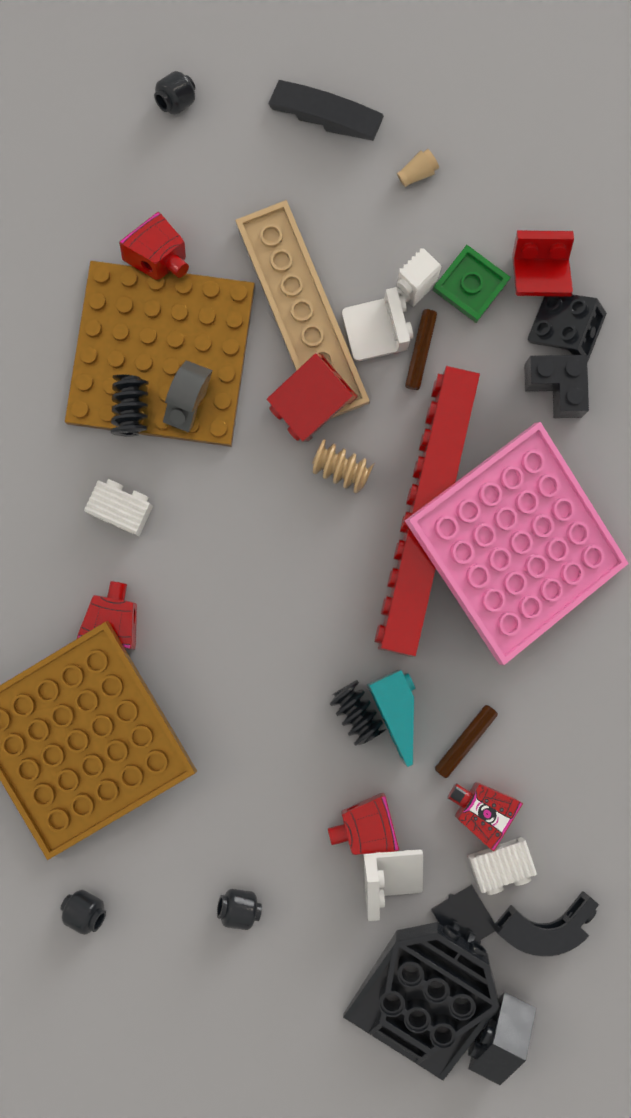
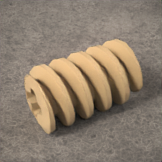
(341, 467)

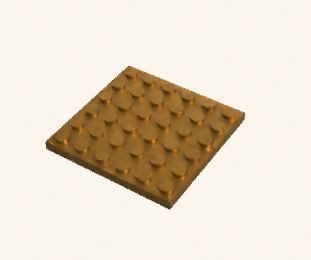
(149, 332)
(84, 741)

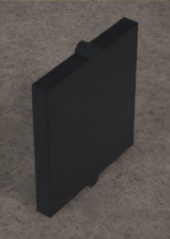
(466, 910)

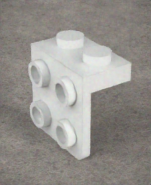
(378, 327)

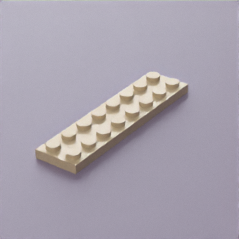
(297, 294)

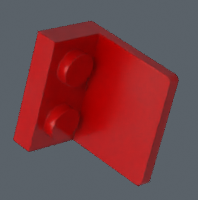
(542, 263)

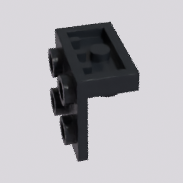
(568, 323)

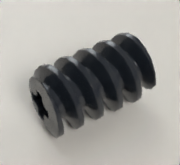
(128, 405)
(356, 713)

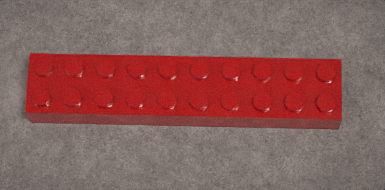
(435, 472)

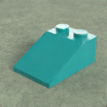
(396, 705)

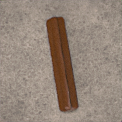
(421, 349)
(466, 741)

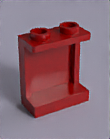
(310, 397)

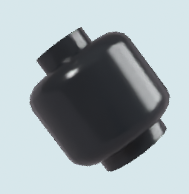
(174, 92)
(238, 909)
(83, 912)

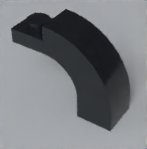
(551, 937)

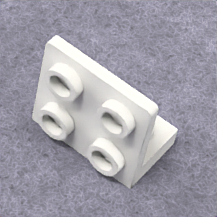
(391, 875)

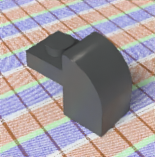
(185, 395)

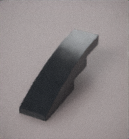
(326, 109)

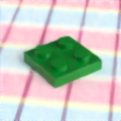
(471, 283)

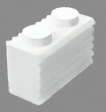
(417, 277)
(119, 507)
(505, 865)

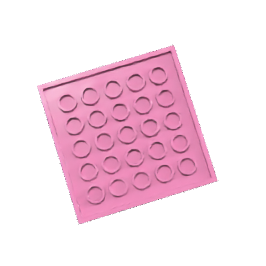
(517, 542)

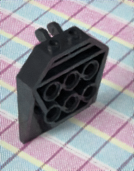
(440, 957)

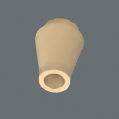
(418, 168)

